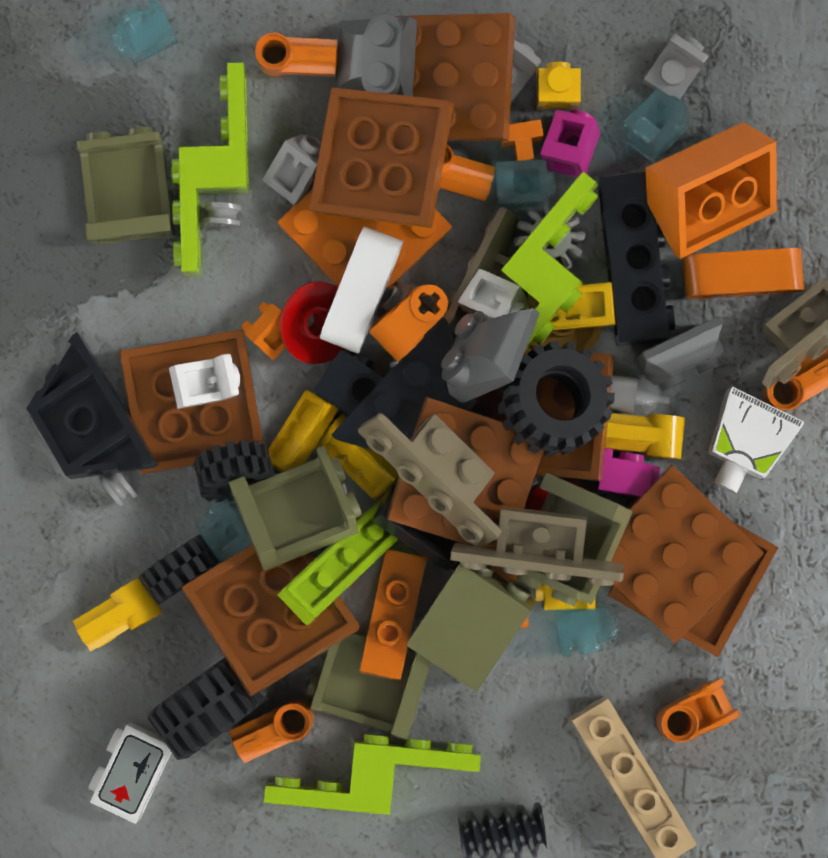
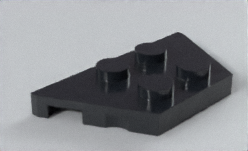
(405, 388)
(86, 419)

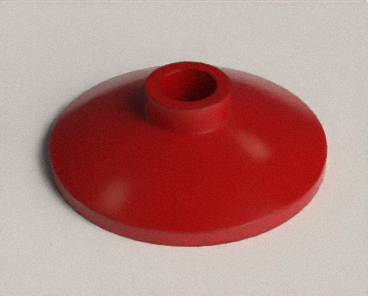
(297, 337)

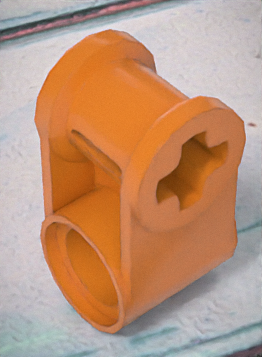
(403, 323)
(699, 711)

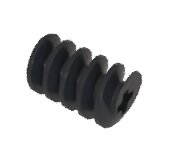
(503, 832)

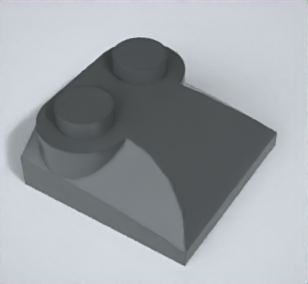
(377, 54)
(691, 349)
(486, 352)

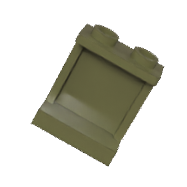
(125, 186)
(297, 510)
(603, 533)
(472, 623)
(365, 697)

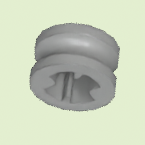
(222, 215)
(118, 487)

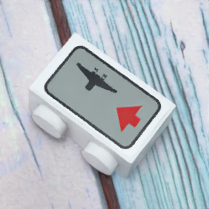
(131, 772)

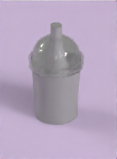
(635, 395)

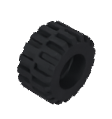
(579, 376)
(202, 710)

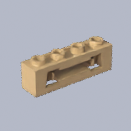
(632, 780)

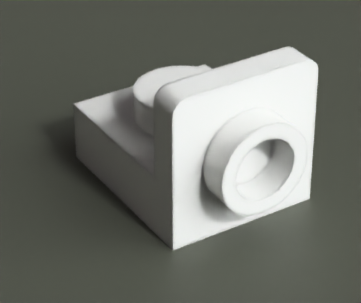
(492, 296)

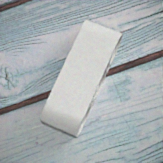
(361, 289)

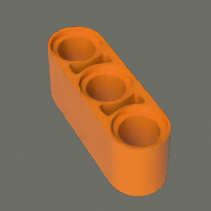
(743, 273)

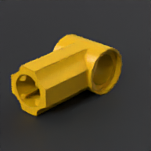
(653, 435)
(125, 610)

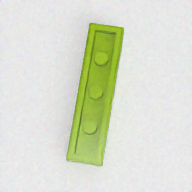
(336, 568)

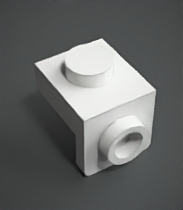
(205, 381)

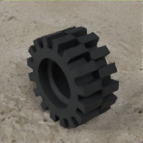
(229, 463)
(178, 569)

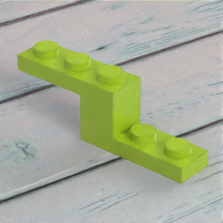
(211, 170)
(541, 273)
(372, 775)

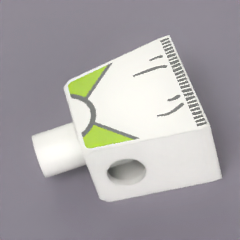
(749, 438)

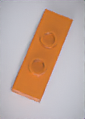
(393, 615)

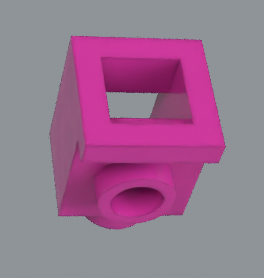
(565, 130)
(627, 474)

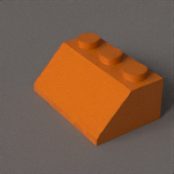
(713, 188)

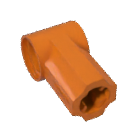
(302, 56)
(466, 176)
(805, 384)
(269, 731)

